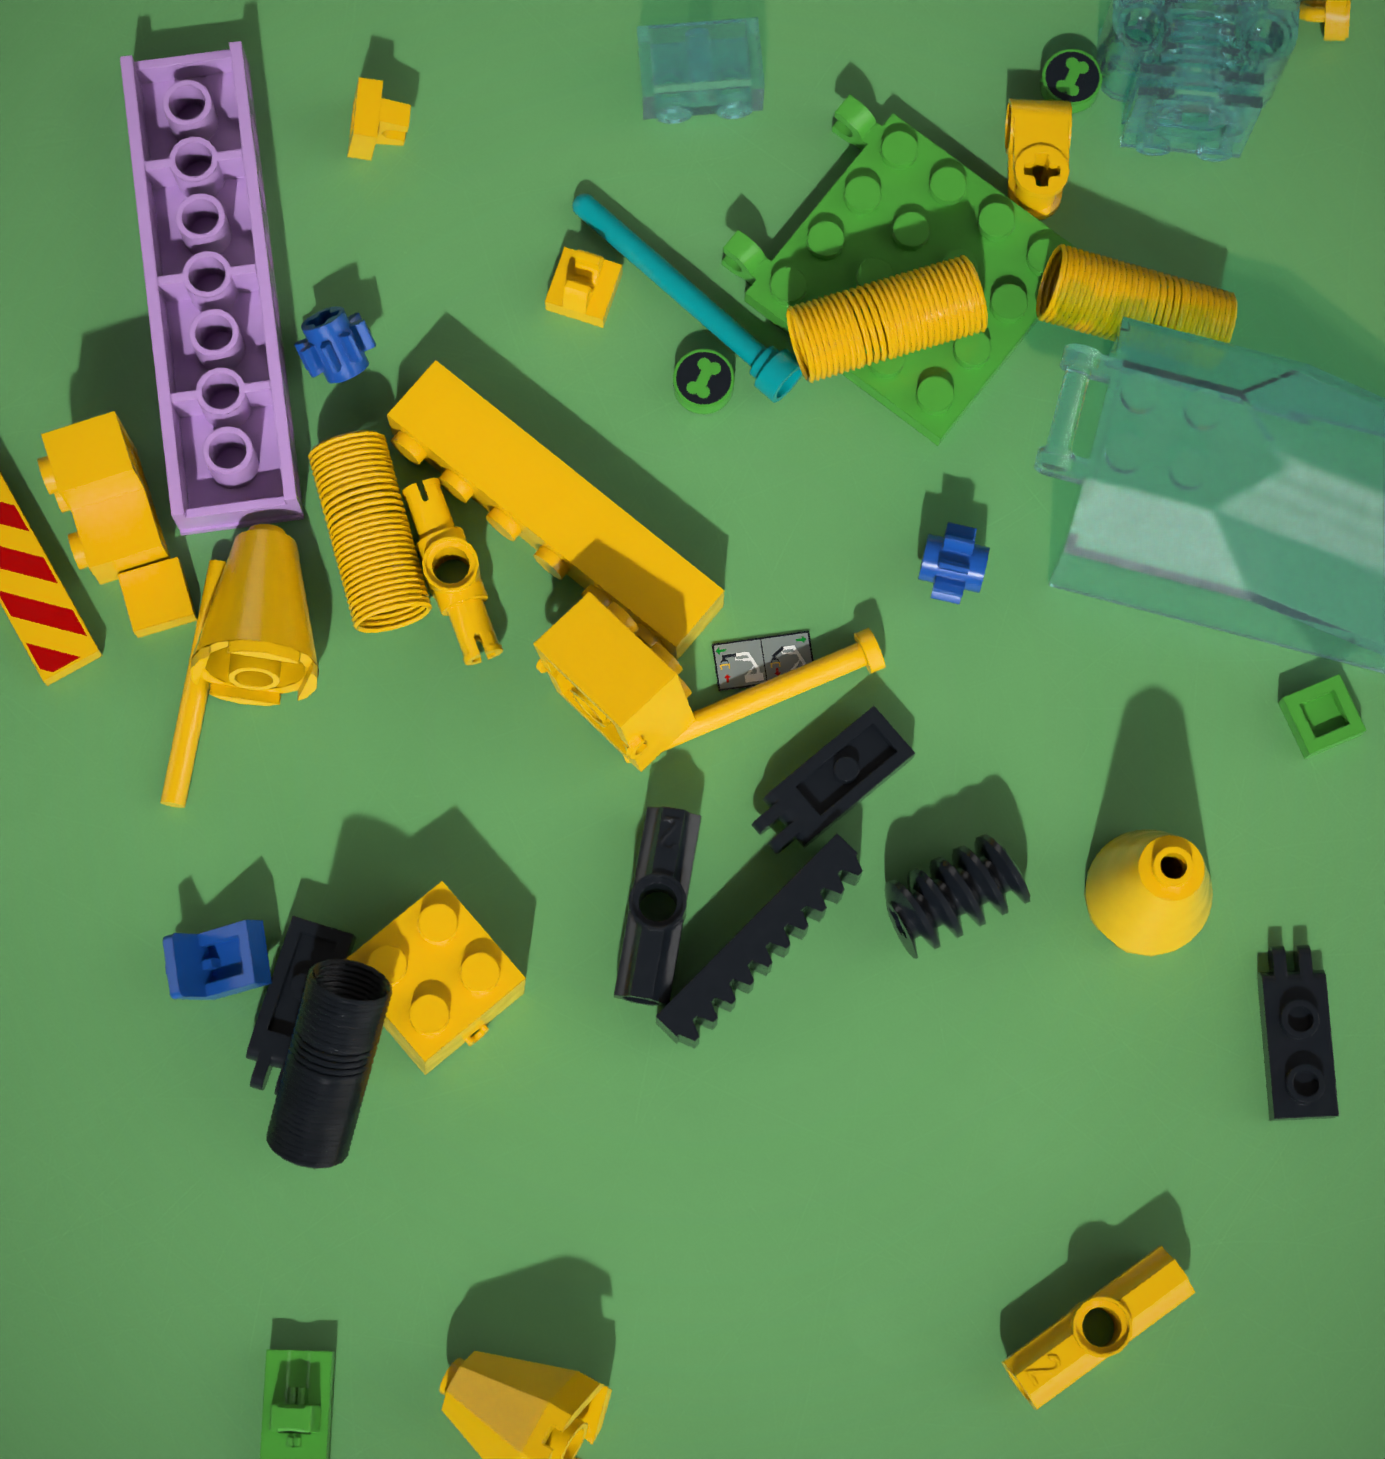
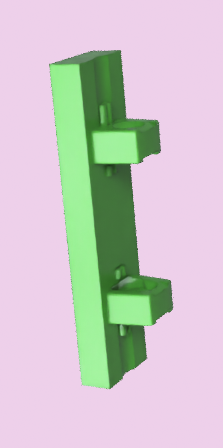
(299, 1400)

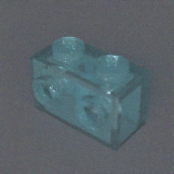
(700, 69)

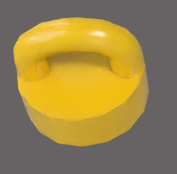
(1332, 12)

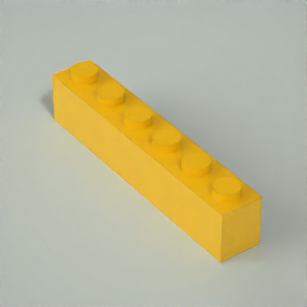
(552, 509)

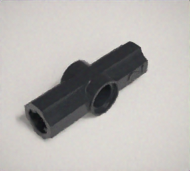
(653, 946)

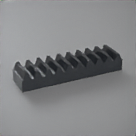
(763, 933)

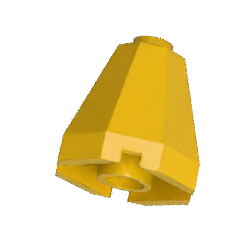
(522, 1407)

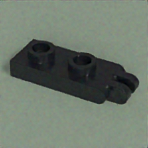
(834, 780)
(302, 948)
(1297, 1038)

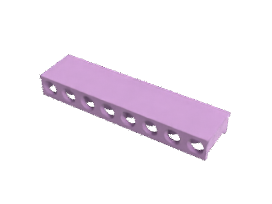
(211, 292)

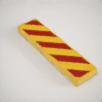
(37, 598)

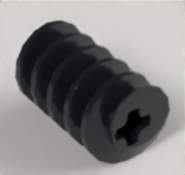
(953, 892)

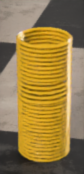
(1096, 291)
(906, 316)
(370, 543)

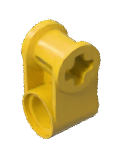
(1038, 150)

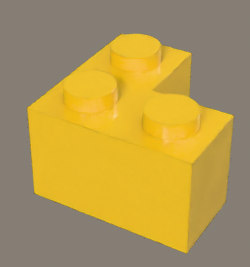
(102, 482)

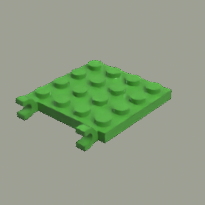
(890, 214)

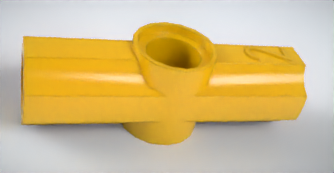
(1131, 1300)

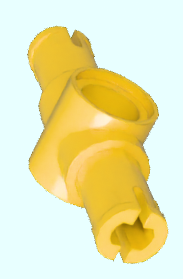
(445, 542)

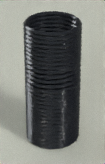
(328, 1063)

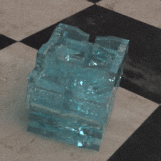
(1194, 70)

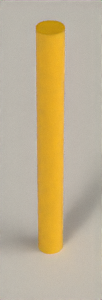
(191, 709)

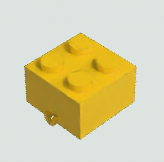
(616, 679)
(442, 977)

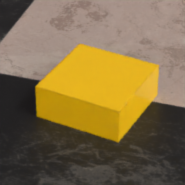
(157, 597)

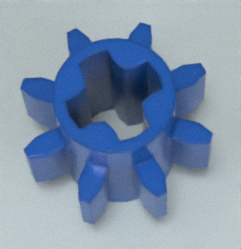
(335, 344)
(953, 563)

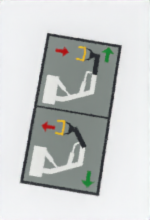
(759, 659)

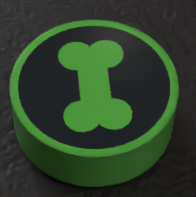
(1071, 77)
(703, 381)

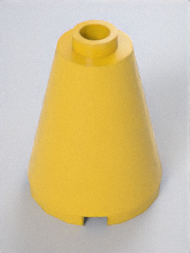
(258, 624)
(1149, 892)

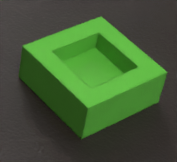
(1322, 716)

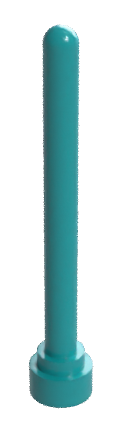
(773, 369)

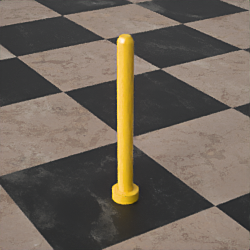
(787, 685)

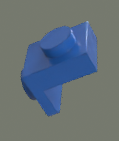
(217, 961)

